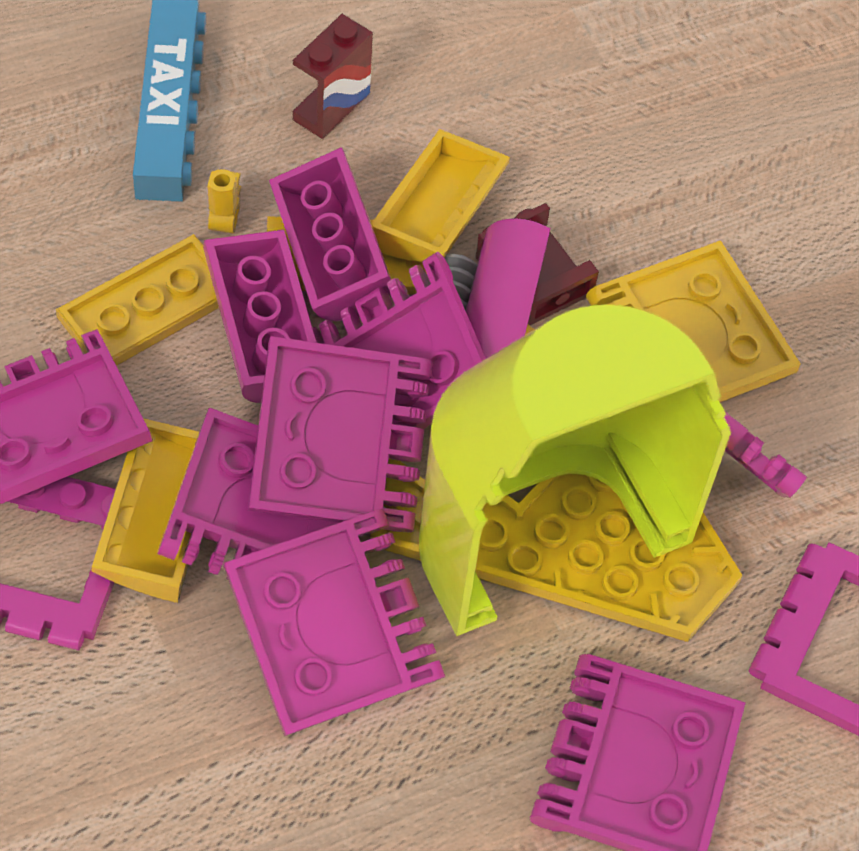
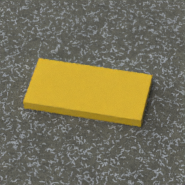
(145, 301)

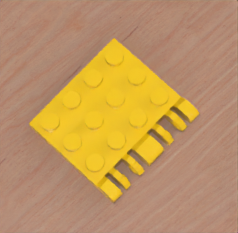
(716, 309)

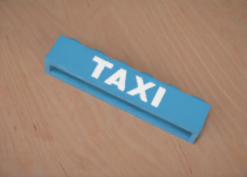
(168, 100)

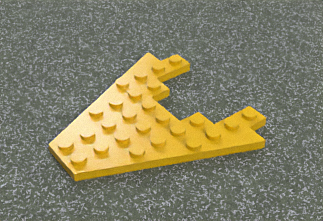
(583, 550)

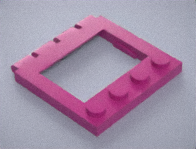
(33, 612)
(794, 630)

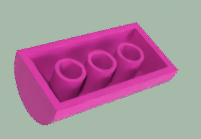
(330, 234)
(506, 282)
(256, 300)

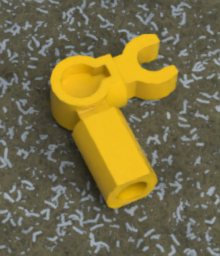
(223, 200)

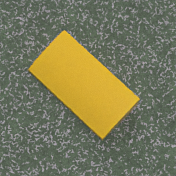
(437, 197)
(141, 514)

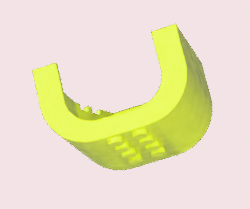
(580, 395)

